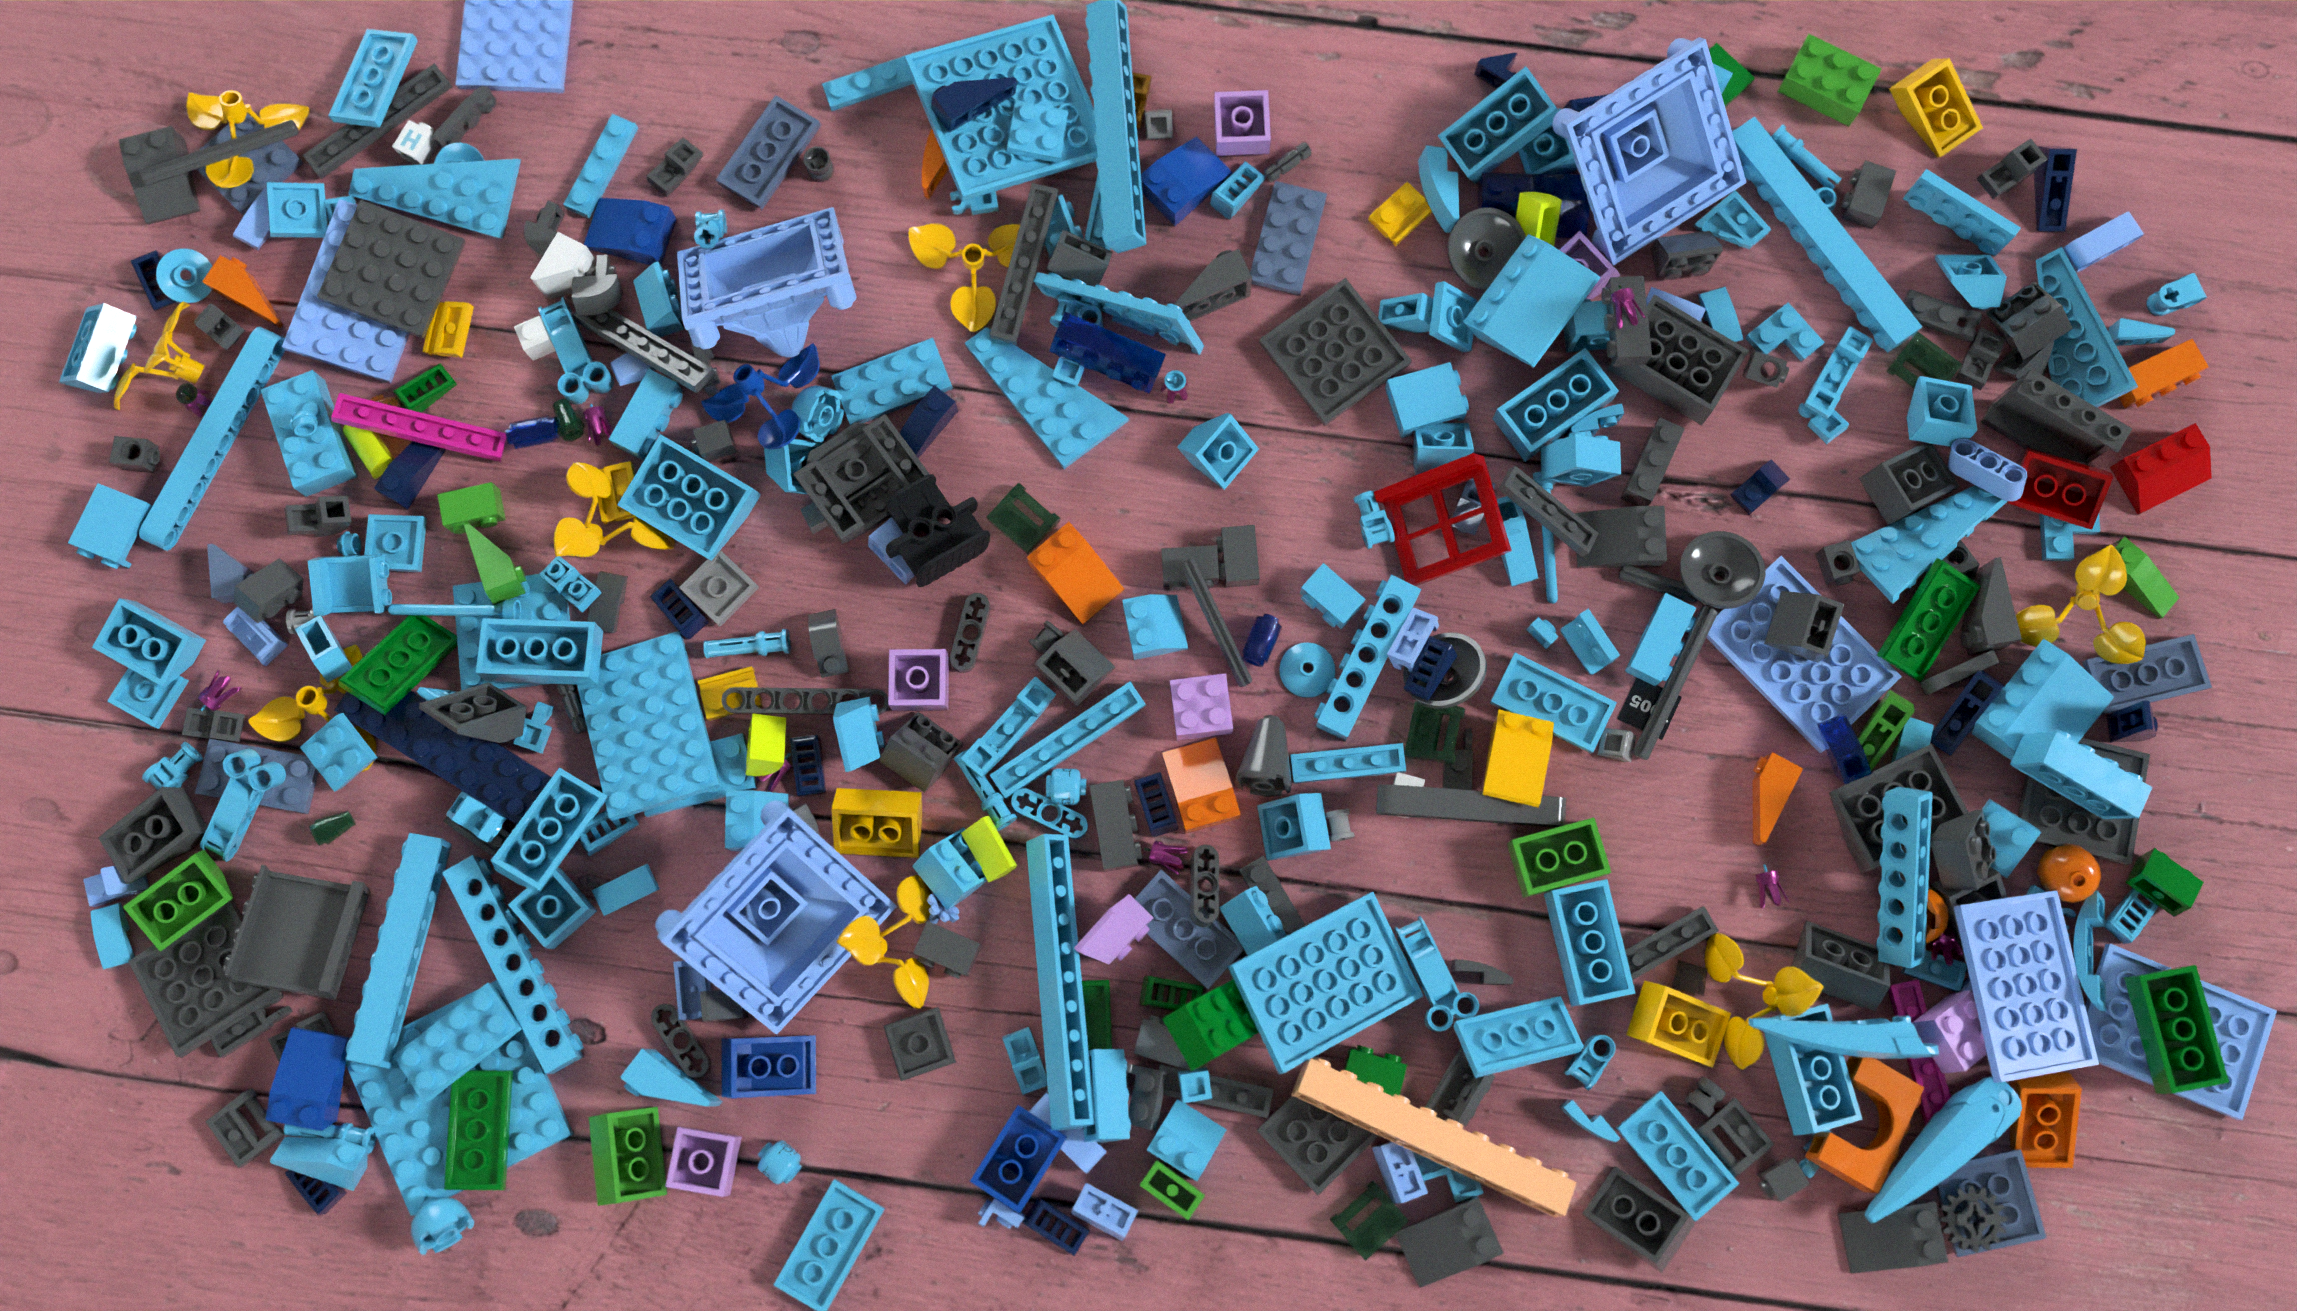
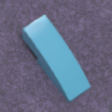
(1439, 186)

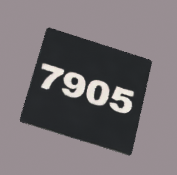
(1641, 703)

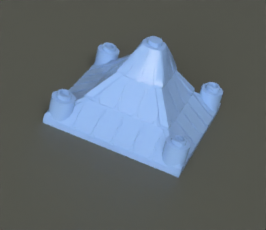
(1654, 150)
(765, 282)
(774, 919)

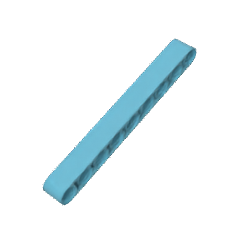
(212, 439)

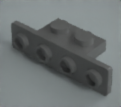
(1459, 1091)

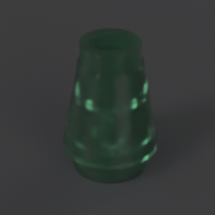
(567, 421)
(331, 827)

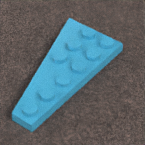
(457, 193)
(1139, 314)
(2086, 356)
(1060, 414)
(1910, 546)

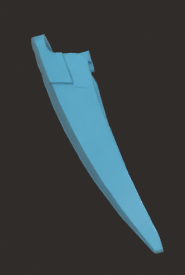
(1856, 1038)
(1947, 1142)

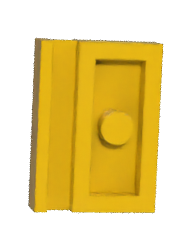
(1400, 213)
(449, 329)
(620, 477)
(714, 687)

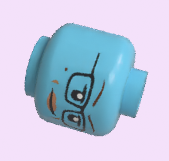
(1065, 786)
(779, 1162)

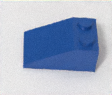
(1183, 179)
(631, 229)
(768, 1066)
(308, 1080)
(1018, 1159)

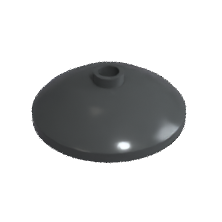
(1486, 229)
(1724, 556)
(1466, 670)

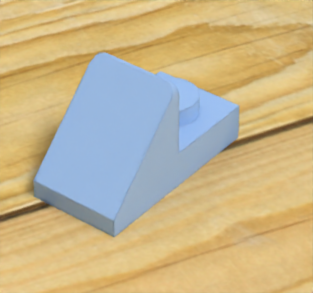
(111, 887)

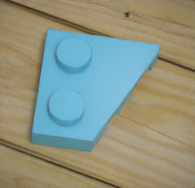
(1734, 222)

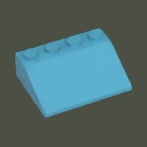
(1531, 300)
(688, 498)
(2042, 697)

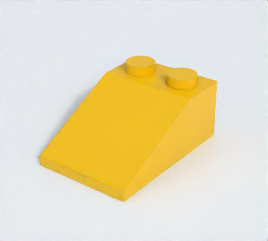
(1937, 106)
(1518, 758)
(1678, 1023)

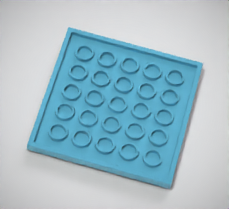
(1045, 76)
(417, 1132)

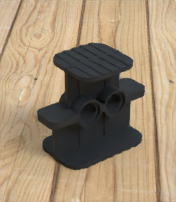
(945, 545)

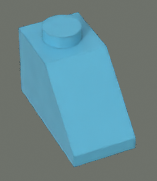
(1407, 313)

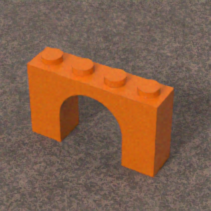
(1895, 1100)

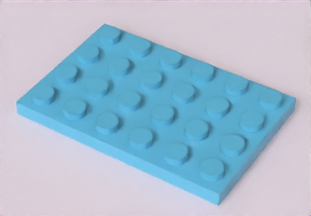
(648, 727)
(1325, 982)

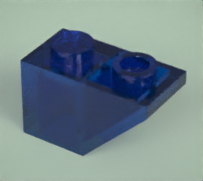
(1844, 749)

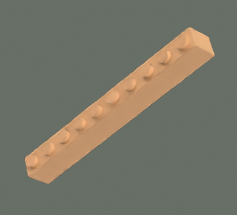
(1433, 1137)

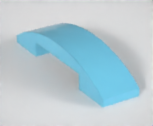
(1837, 372)
(1009, 728)
(2091, 915)

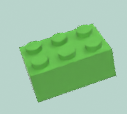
(1829, 80)
(1558, 857)

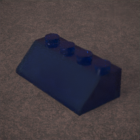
(1503, 192)

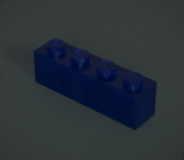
(1107, 352)

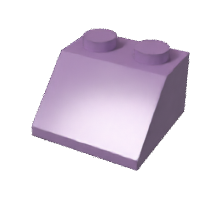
(1587, 254)
(1116, 931)

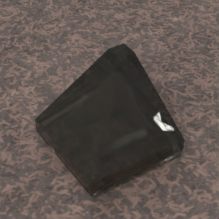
(1690, 978)

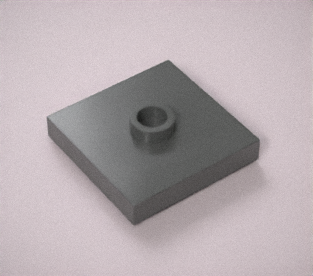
(919, 1044)

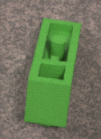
(496, 569)
(2145, 580)
(1884, 726)

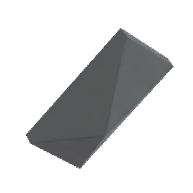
(2016, 367)

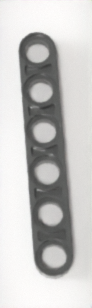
(805, 695)

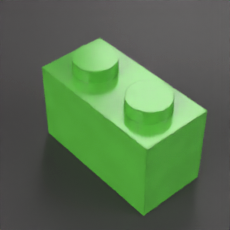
(472, 505)
(1172, 1189)

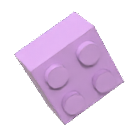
(1242, 122)
(918, 680)
(1201, 707)
(1955, 1029)
(703, 1161)

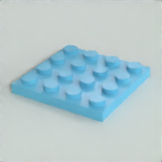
(538, 603)

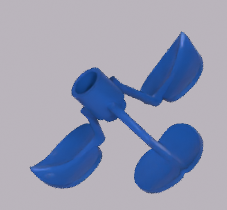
(782, 428)

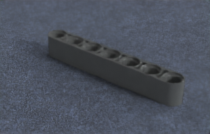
(1466, 806)

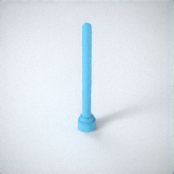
(1549, 549)
(505, 610)

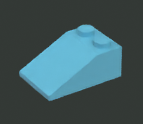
(658, 1077)

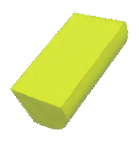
(1539, 215)
(369, 449)
(765, 744)
(989, 849)

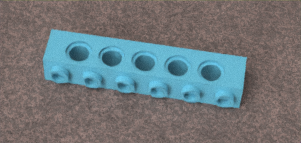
(1341, 723)
(1914, 865)

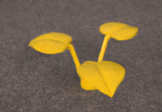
(210, 111)
(933, 245)
(181, 366)
(583, 540)
(2095, 574)
(282, 716)
(867, 945)
(1791, 993)

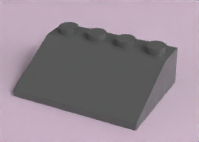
(1687, 363)
(1860, 802)

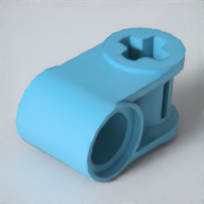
(2176, 295)
(1076, 308)
(1590, 1062)

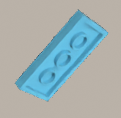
(373, 78)
(1961, 213)
(891, 382)
(1546, 695)
(730, 761)
(1518, 1036)
(457, 1042)
(1677, 1156)
(829, 1246)

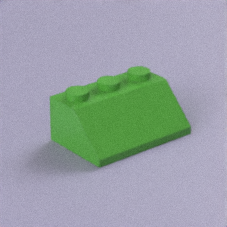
(180, 900)
(627, 1156)

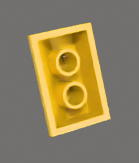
(877, 822)

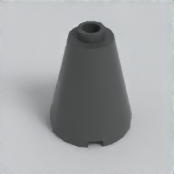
(1266, 760)

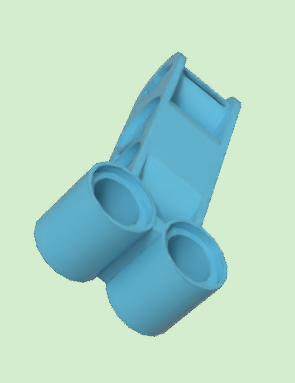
(573, 354)
(239, 801)
(1433, 975)

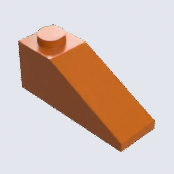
(239, 286)
(1771, 790)

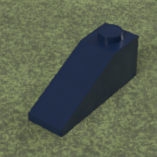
(969, 99)
(2054, 187)
(928, 420)
(408, 473)
(1965, 712)
(2132, 723)

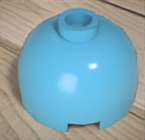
(818, 412)
(439, 1224)

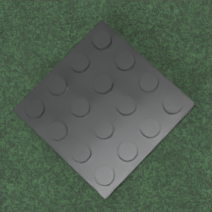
(391, 269)
(1335, 351)
(2067, 822)
(189, 983)

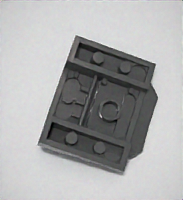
(857, 475)

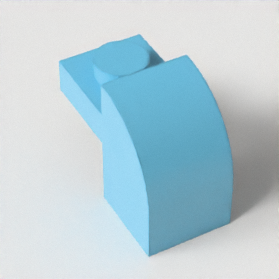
(476, 817)

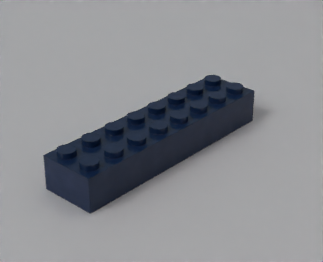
(469, 763)

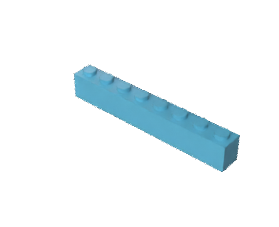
(398, 951)

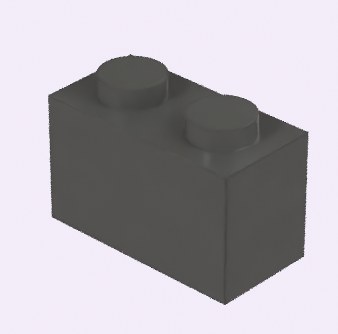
(1868, 194)
(1079, 259)
(1239, 556)
(1205, 558)
(268, 590)
(946, 949)

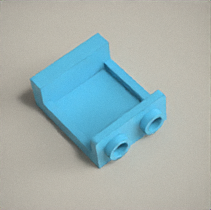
(1426, 398)
(109, 526)
(349, 584)

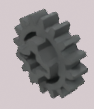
(1973, 1230)

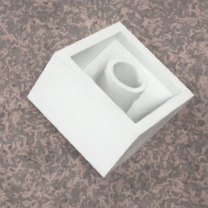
(561, 263)

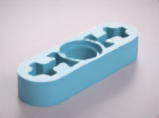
(1027, 811)

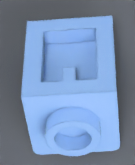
(1006, 1215)

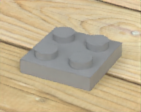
(719, 588)

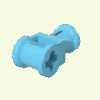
(708, 227)
(1373, 522)
(172, 771)

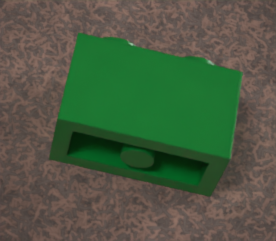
(2164, 882)
(1385, 1071)

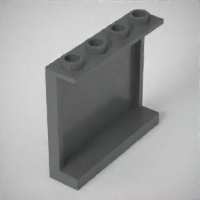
(2054, 420)
(296, 934)

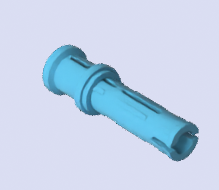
(1794, 150)
(761, 643)
(991, 801)
(347, 1132)

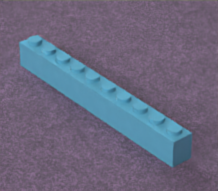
(1115, 126)
(1823, 237)
(1060, 983)

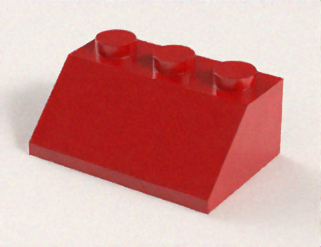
(2165, 468)
(2063, 488)

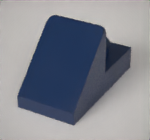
(1496, 69)
(1760, 486)

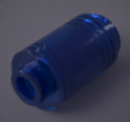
(532, 432)
(1261, 640)

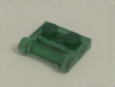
(1926, 358)
(1017, 525)
(1425, 733)
(1375, 1228)

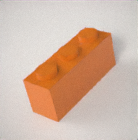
(2164, 372)

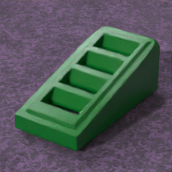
(429, 397)
(1147, 988)

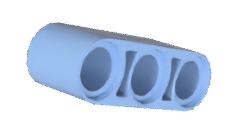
(2103, 241)
(1987, 469)
(1080, 1152)

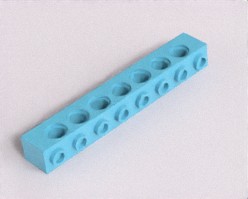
(461, 880)

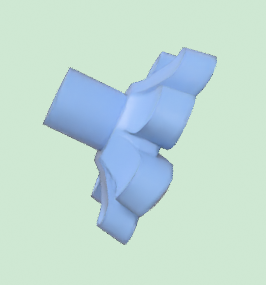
(939, 912)

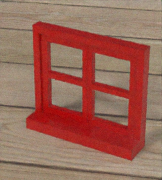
(1432, 483)

